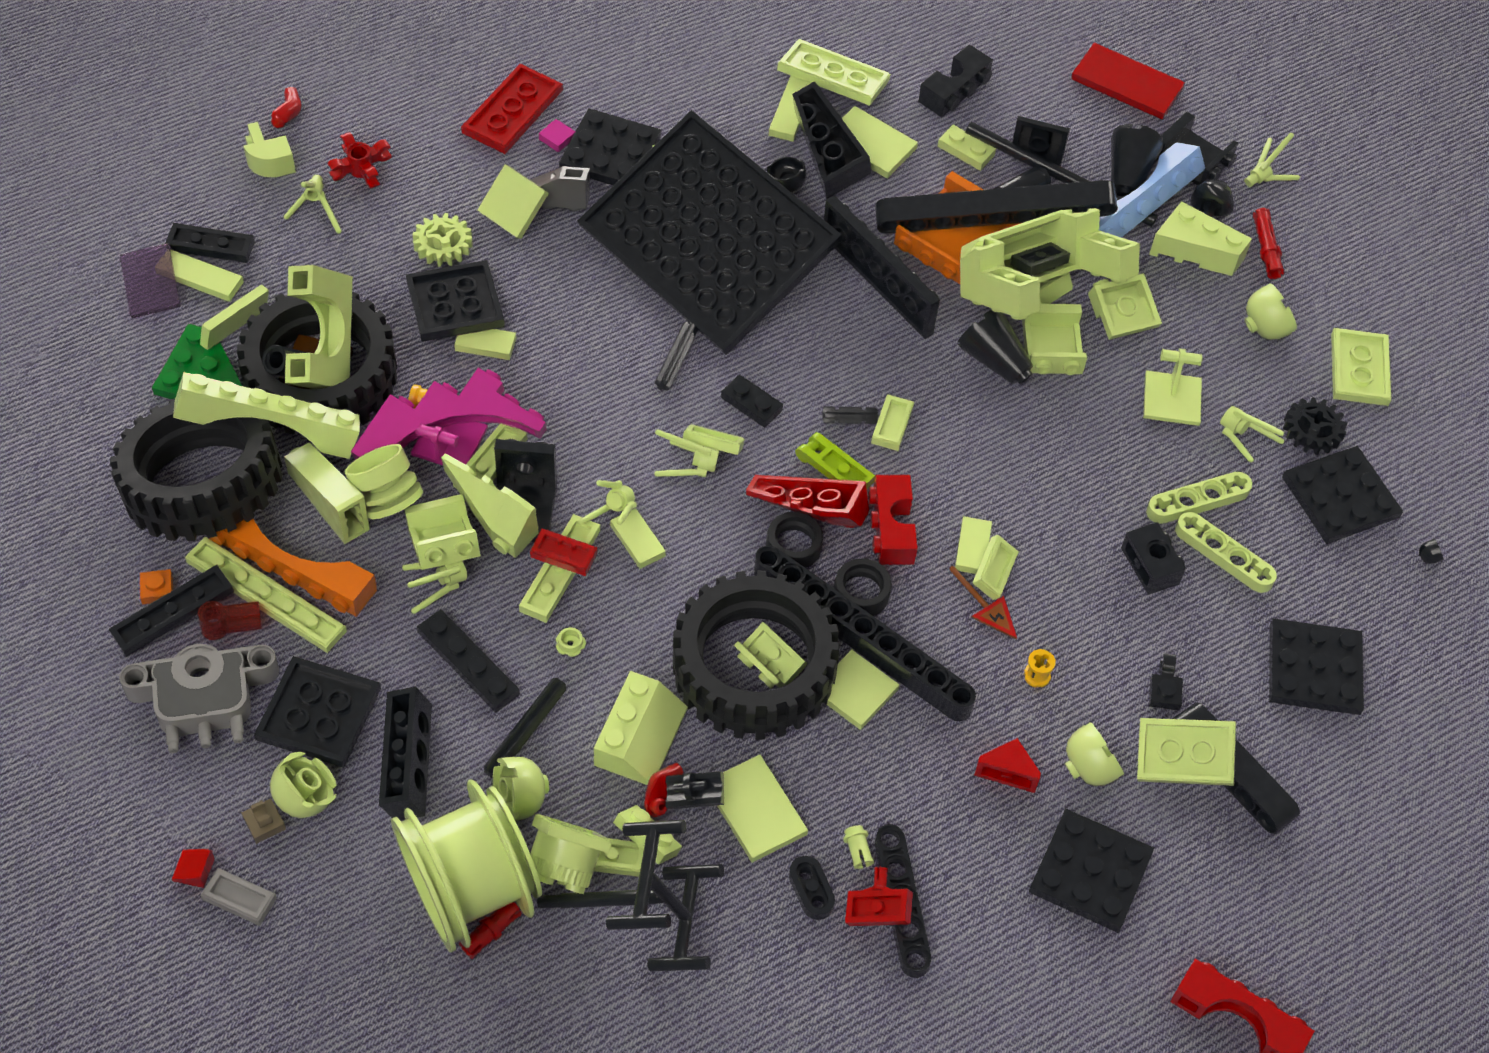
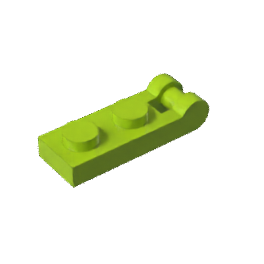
(832, 460)

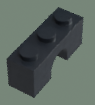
(968, 72)

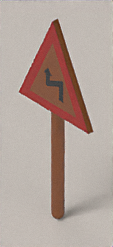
(993, 615)

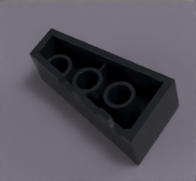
(832, 145)

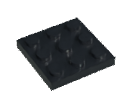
(608, 145)
(454, 300)
(1342, 494)
(1316, 666)
(317, 711)
(1091, 870)

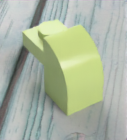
(269, 156)

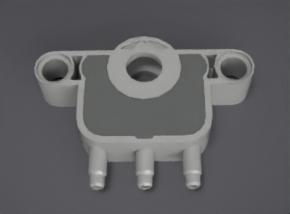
(204, 702)

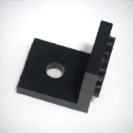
(531, 481)

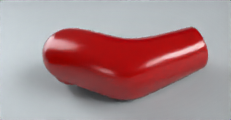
(287, 110)
(657, 790)

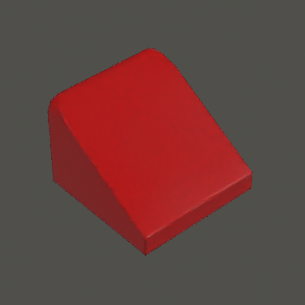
(194, 867)

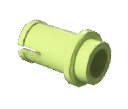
(858, 845)

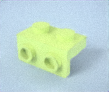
(772, 656)

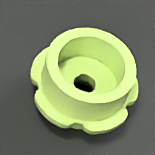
(570, 635)

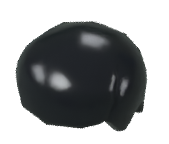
(788, 172)

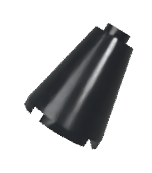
(1133, 156)
(997, 347)

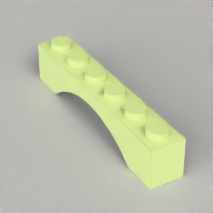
(208, 400)

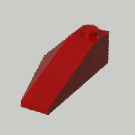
(822, 499)

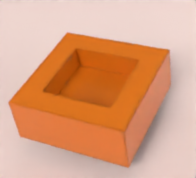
(155, 585)

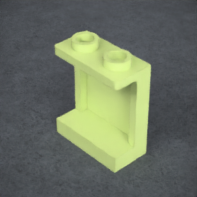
(1054, 339)
(441, 532)

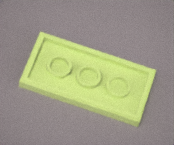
(834, 72)

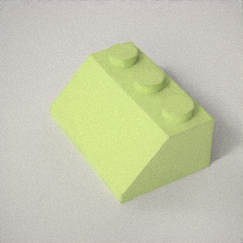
(639, 729)

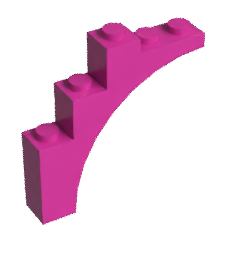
(441, 407)

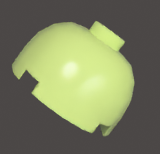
(1268, 314)
(1091, 757)
(520, 785)
(302, 786)

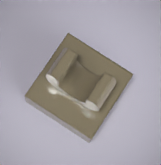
(263, 820)

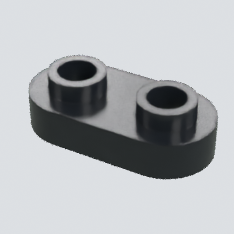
(813, 889)

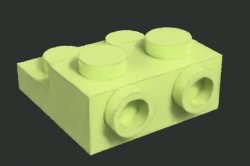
(1124, 306)

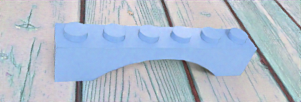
(1174, 171)

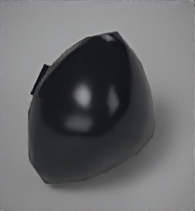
(1213, 198)

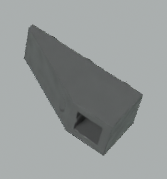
(566, 188)

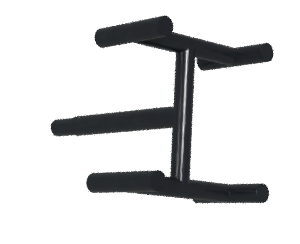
(651, 891)

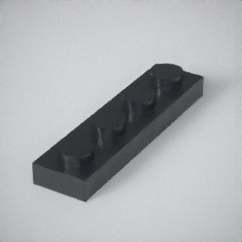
(170, 610)
(468, 660)

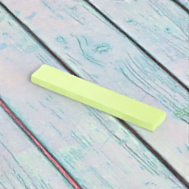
(272, 597)

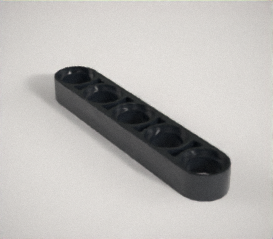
(904, 945)

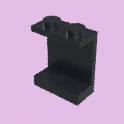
(1213, 157)

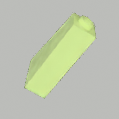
(329, 492)

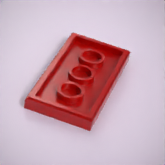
(1128, 80)
(512, 108)

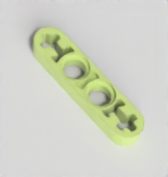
(1197, 494)
(1228, 548)

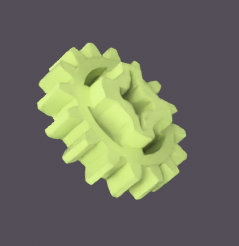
(442, 239)

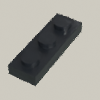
(210, 242)

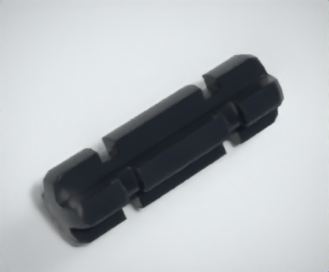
(850, 415)

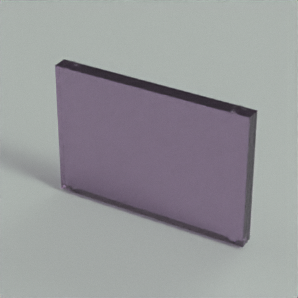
(150, 280)

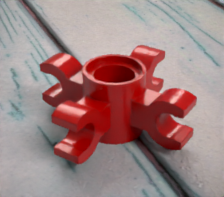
(359, 160)

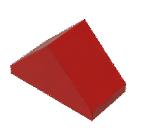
(1009, 766)

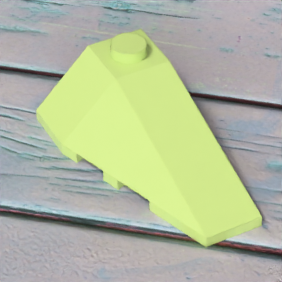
(503, 513)

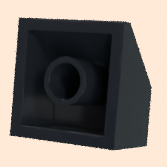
(1042, 138)

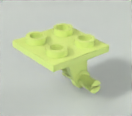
(1173, 395)

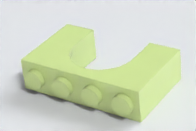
(332, 299)

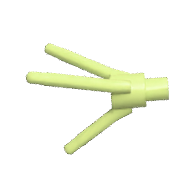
(1263, 171)
(313, 193)

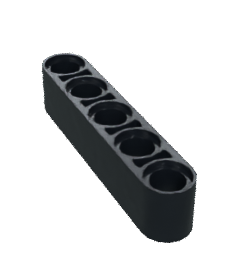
(1252, 783)

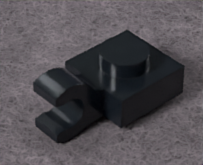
(1165, 688)

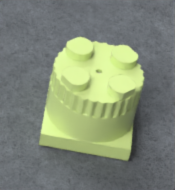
(566, 852)

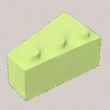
(1201, 240)

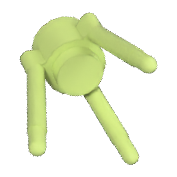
(1238, 422)
(704, 457)
(618, 499)
(447, 574)

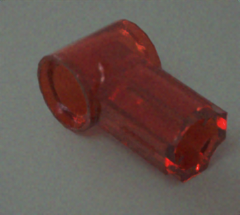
(230, 618)

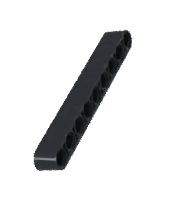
(992, 206)
(877, 637)

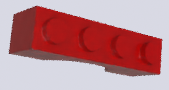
(1209, 991)

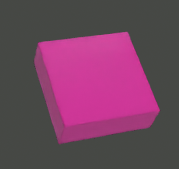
(556, 135)

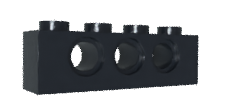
(405, 753)

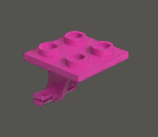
(455, 440)

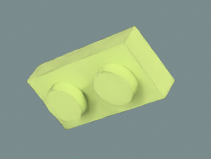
(966, 147)
(667, 846)

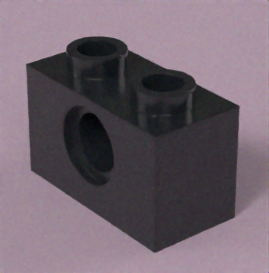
(1153, 573)

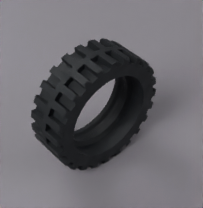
(292, 316)
(202, 506)
(760, 599)

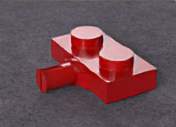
(879, 904)

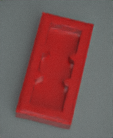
(563, 552)

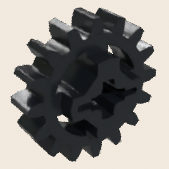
(1315, 425)

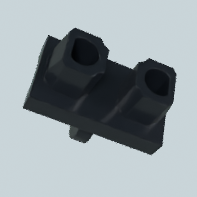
(695, 790)

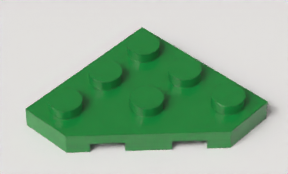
(193, 359)

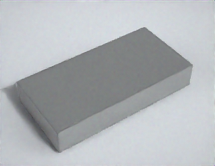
(238, 896)

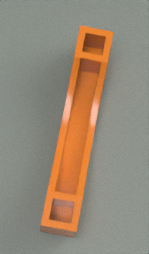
(339, 583)

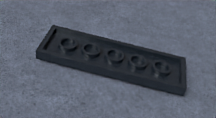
(883, 269)

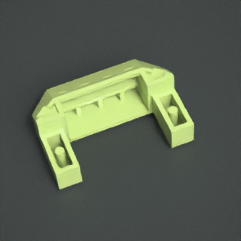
(993, 282)

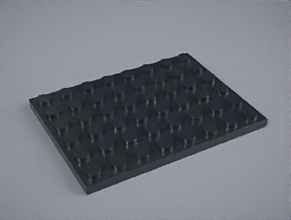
(710, 231)

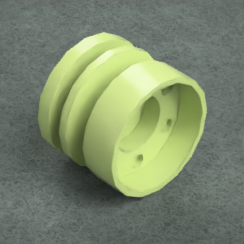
(384, 481)

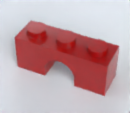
(894, 540)

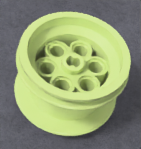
(468, 863)

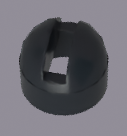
(1430, 552)

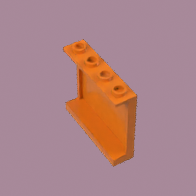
(943, 247)

